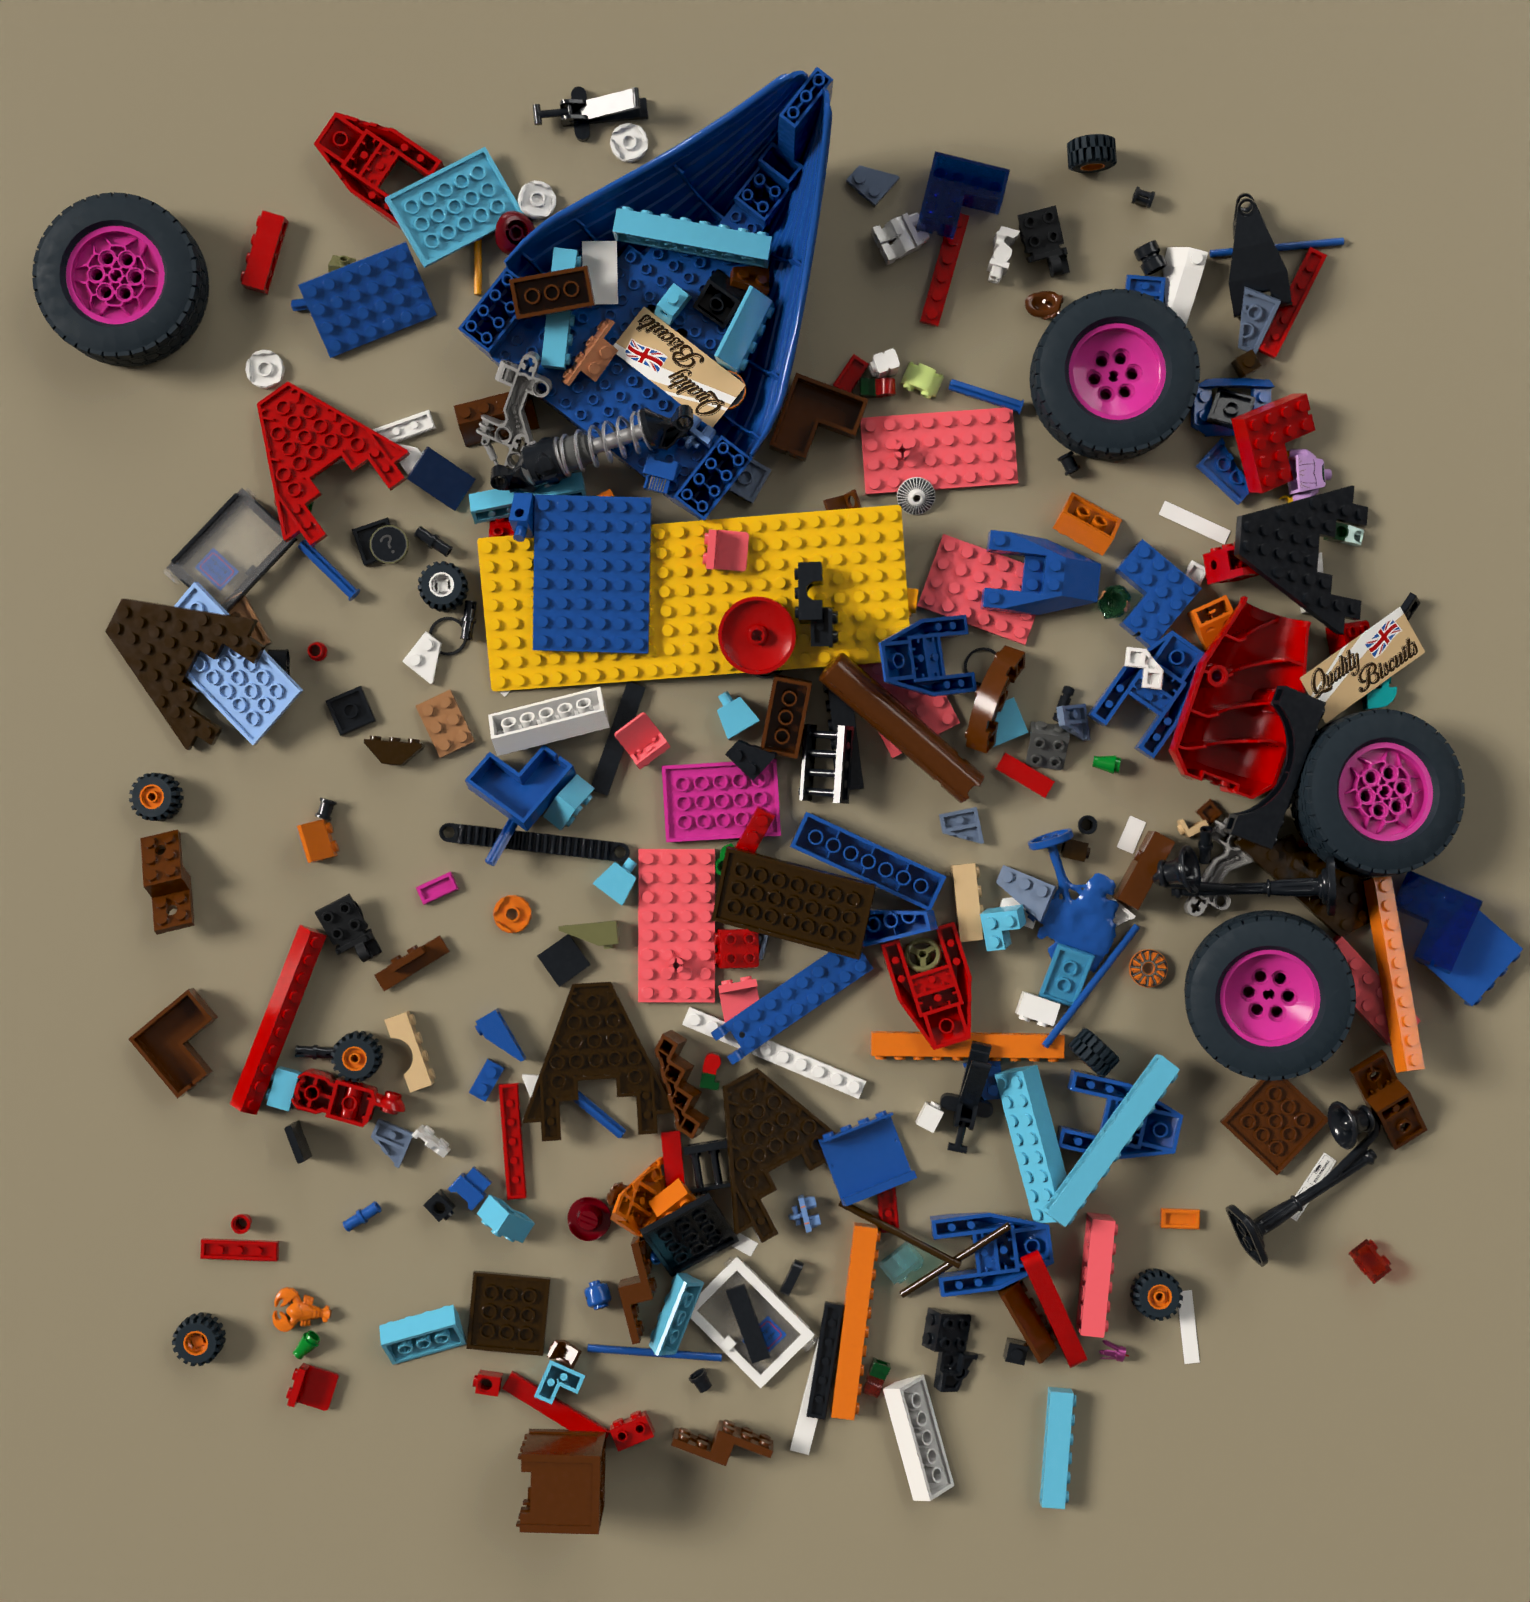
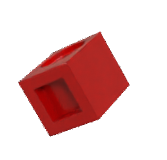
(494, 1377)

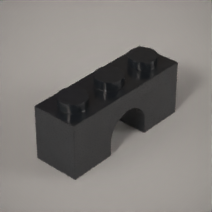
(808, 575)

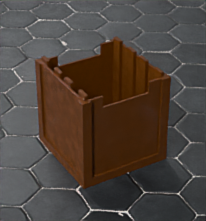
(565, 1481)

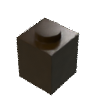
(1246, 364)
(1075, 850)

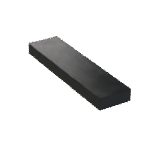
(748, 1323)

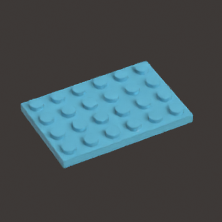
(452, 206)

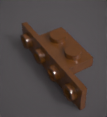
(411, 963)

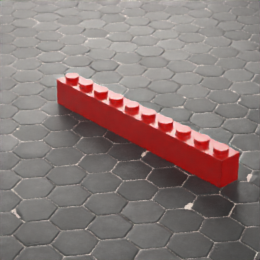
(278, 1020)

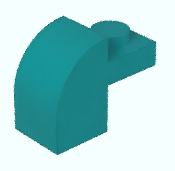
(1379, 697)

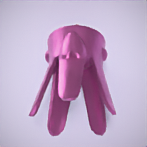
(1119, 1353)

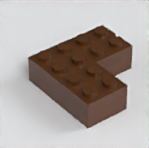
(815, 405)
(167, 1046)

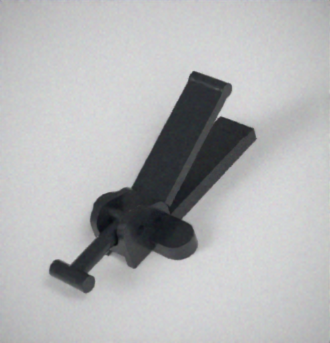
(603, 109)
(968, 1102)

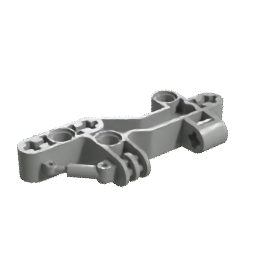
(522, 384)
(1217, 870)

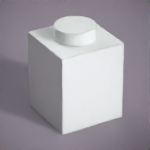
(929, 1116)

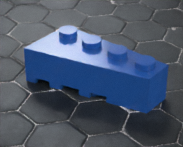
(896, 924)

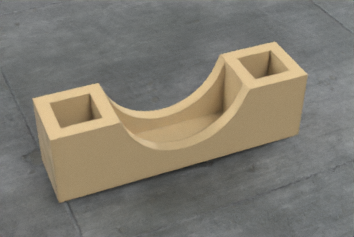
(403, 1028)

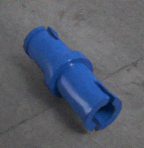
(362, 1216)

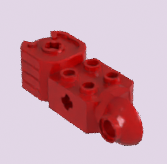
(342, 1099)

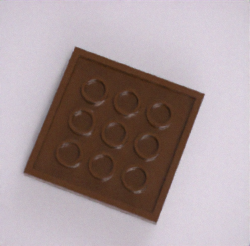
(1274, 1122)

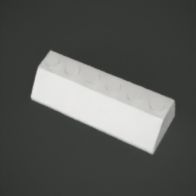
(918, 1438)

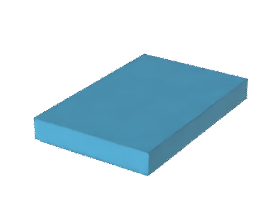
(1066, 975)

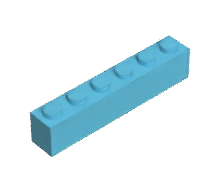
(558, 326)
(497, 503)
(1056, 1448)

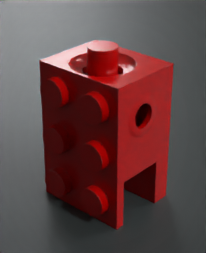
(1224, 567)

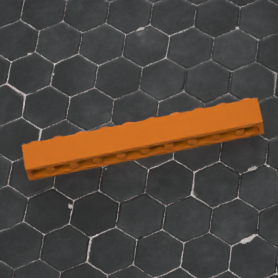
(1393, 974)
(1002, 1046)
(854, 1321)

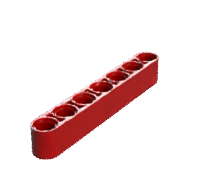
(1054, 1308)

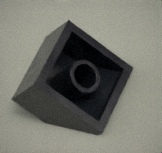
(719, 299)

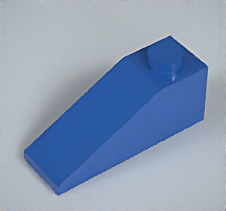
(497, 1031)

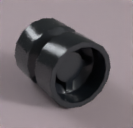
(1150, 258)

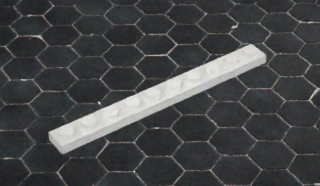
(782, 1056)

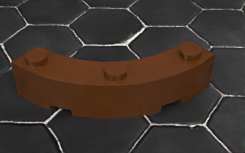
(991, 698)

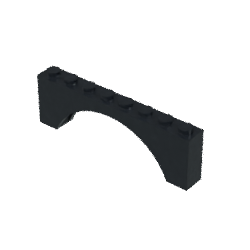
(1300, 721)

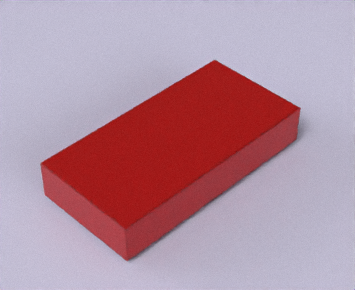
(851, 374)

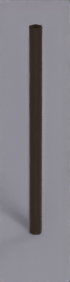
(903, 1235)
(961, 1256)

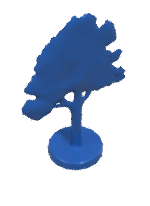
(1079, 922)

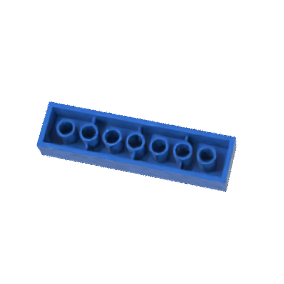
(868, 861)

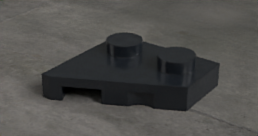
(750, 758)

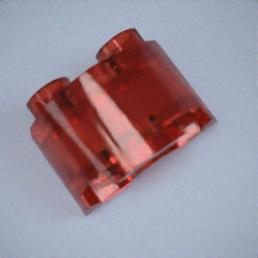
(1370, 1261)

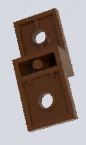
(167, 882)
(1388, 1099)
(637, 1289)
(722, 1443)

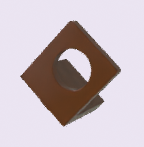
(842, 501)

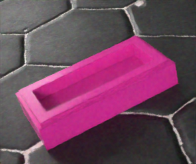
(437, 888)

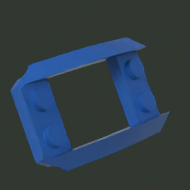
(1203, 402)

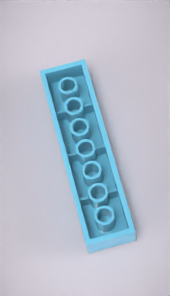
(692, 237)
(1032, 1136)

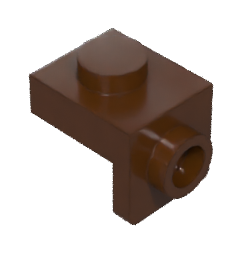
(564, 1353)

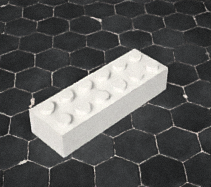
(548, 721)

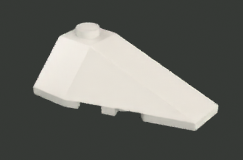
(1182, 278)

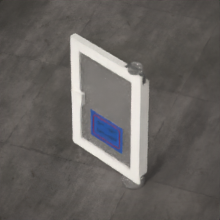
(780, 1325)

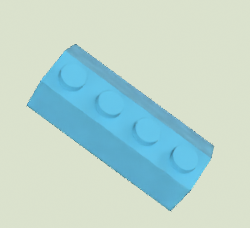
(744, 330)
(675, 1314)
(422, 1334)

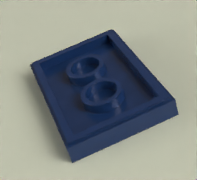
(441, 478)

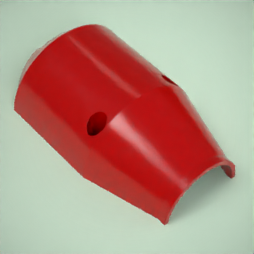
(1227, 719)

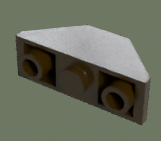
(393, 751)

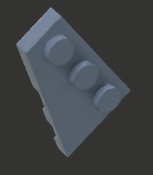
(1256, 317)
(1027, 890)

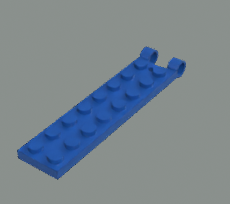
(791, 1001)

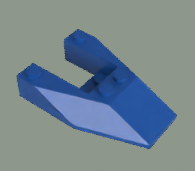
(1050, 580)
(916, 661)
(1179, 662)
(1156, 1136)
(997, 1262)

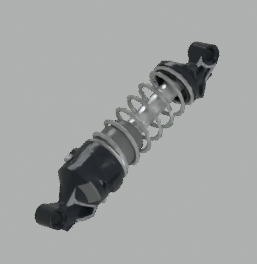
(557, 457)

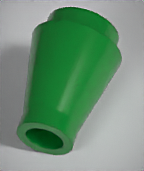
(1107, 763)
(308, 1342)

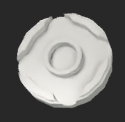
(629, 142)
(536, 200)
(265, 369)

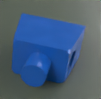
(522, 516)

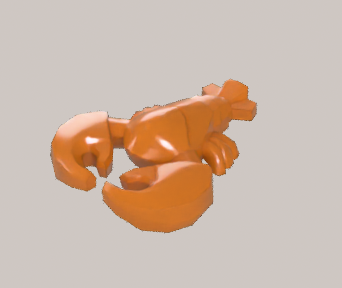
(297, 1310)

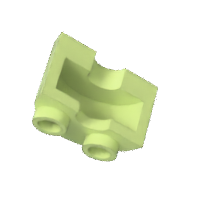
(923, 379)

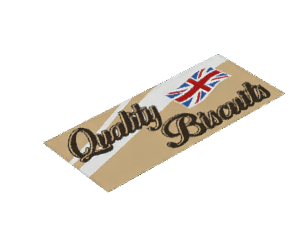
(678, 367)
(1363, 664)

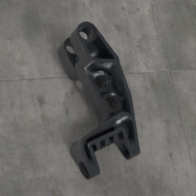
(1255, 258)

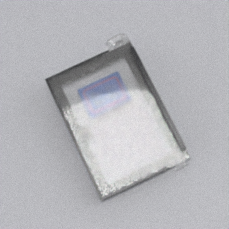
(231, 550)

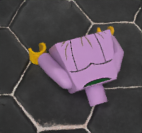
(1307, 474)

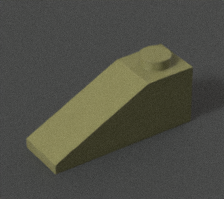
(598, 933)

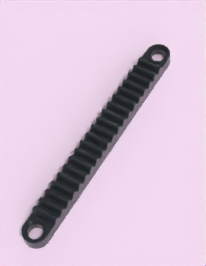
(536, 842)

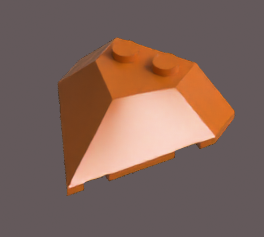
(632, 1204)

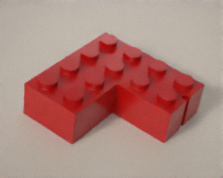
(1263, 436)

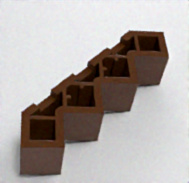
(681, 1094)

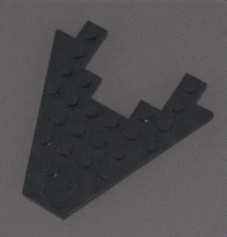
(1284, 550)

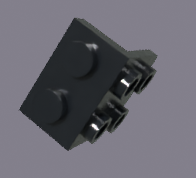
(824, 633)
(946, 1331)

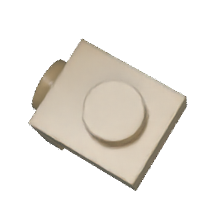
(1192, 830)

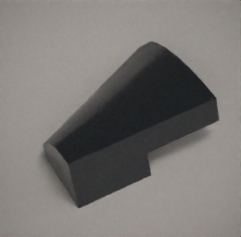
(952, 1369)

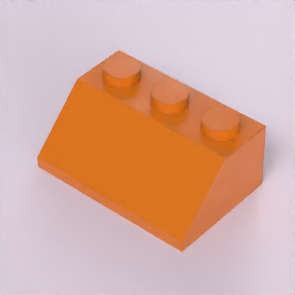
(1087, 524)

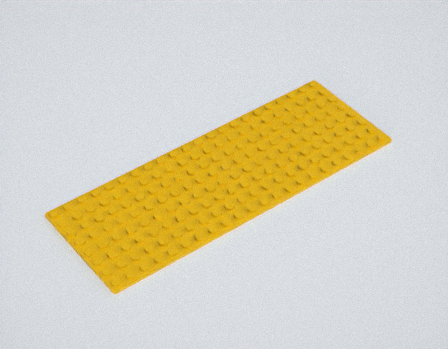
(861, 580)

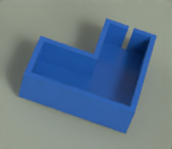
(1164, 590)
(521, 794)

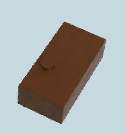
(552, 293)
(786, 715)
(1139, 874)

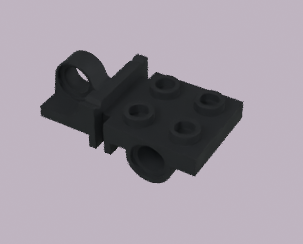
(1041, 238)
(346, 926)

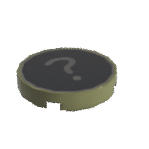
(389, 544)

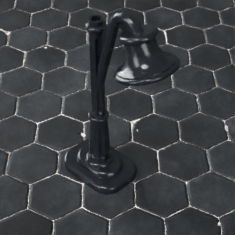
(1184, 879)
(1345, 1128)

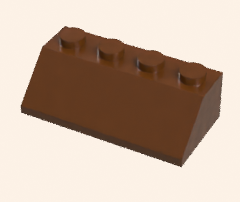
(470, 413)
(1029, 1323)

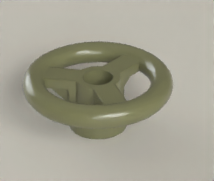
(923, 962)

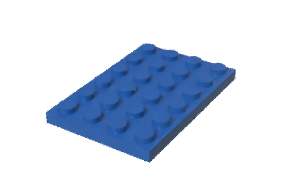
(367, 299)

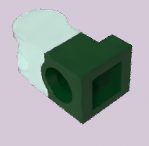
(1347, 534)

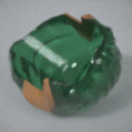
(1114, 601)

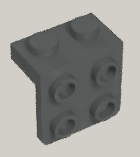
(1047, 746)

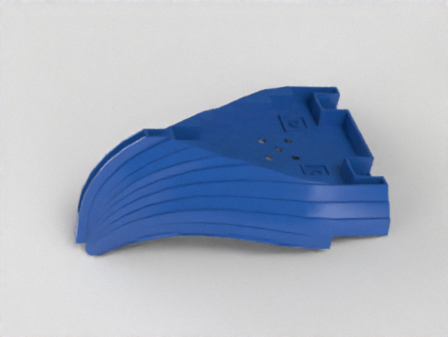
(745, 170)

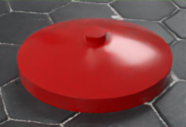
(757, 635)

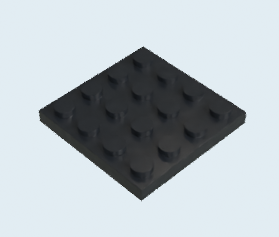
(689, 1235)

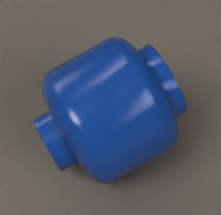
(597, 1295)

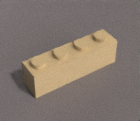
(967, 901)

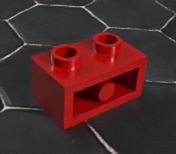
(631, 1430)

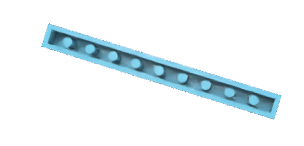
(1110, 1140)

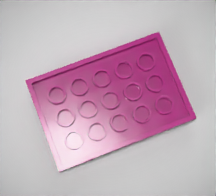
(716, 800)

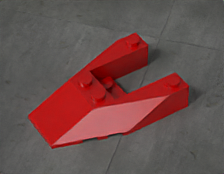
(366, 154)
(937, 997)

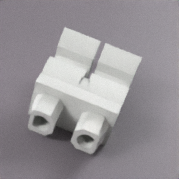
(906, 236)
(1002, 253)

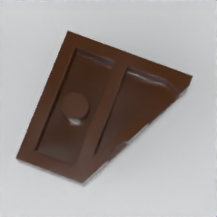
(755, 276)

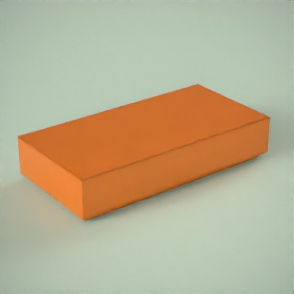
(1180, 1218)

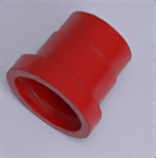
(323, 651)
(237, 1228)

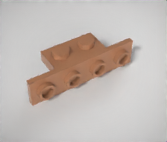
(594, 357)

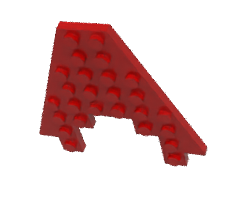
(306, 439)

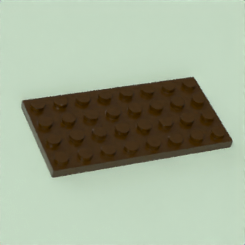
(793, 902)

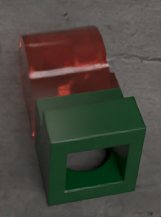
(876, 1377)

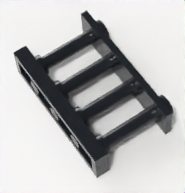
(843, 764)
(694, 1151)

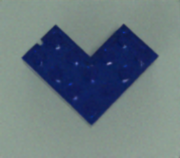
(955, 184)
(1447, 914)

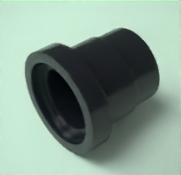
(1093, 824)
(700, 1380)

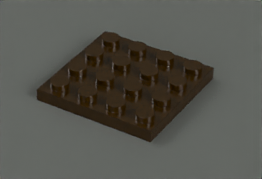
(508, 1313)

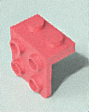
(726, 550)
(642, 740)
(737, 996)

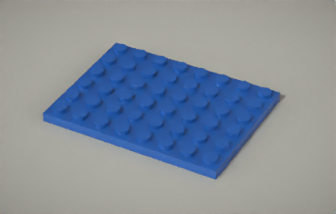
(591, 573)

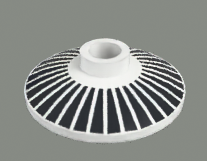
(912, 487)

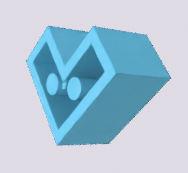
(569, 802)
(997, 923)
(504, 1220)
(555, 1377)

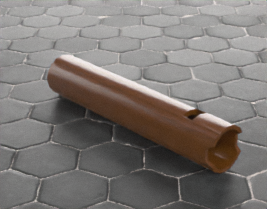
(900, 727)

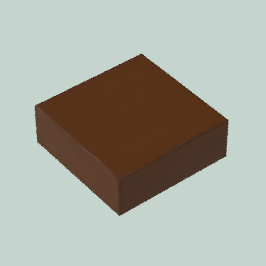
(1209, 812)

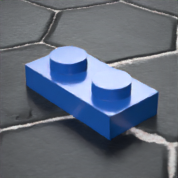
(486, 1080)

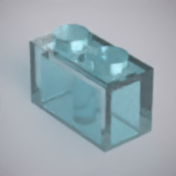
(901, 1262)

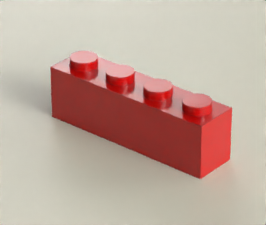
(264, 252)

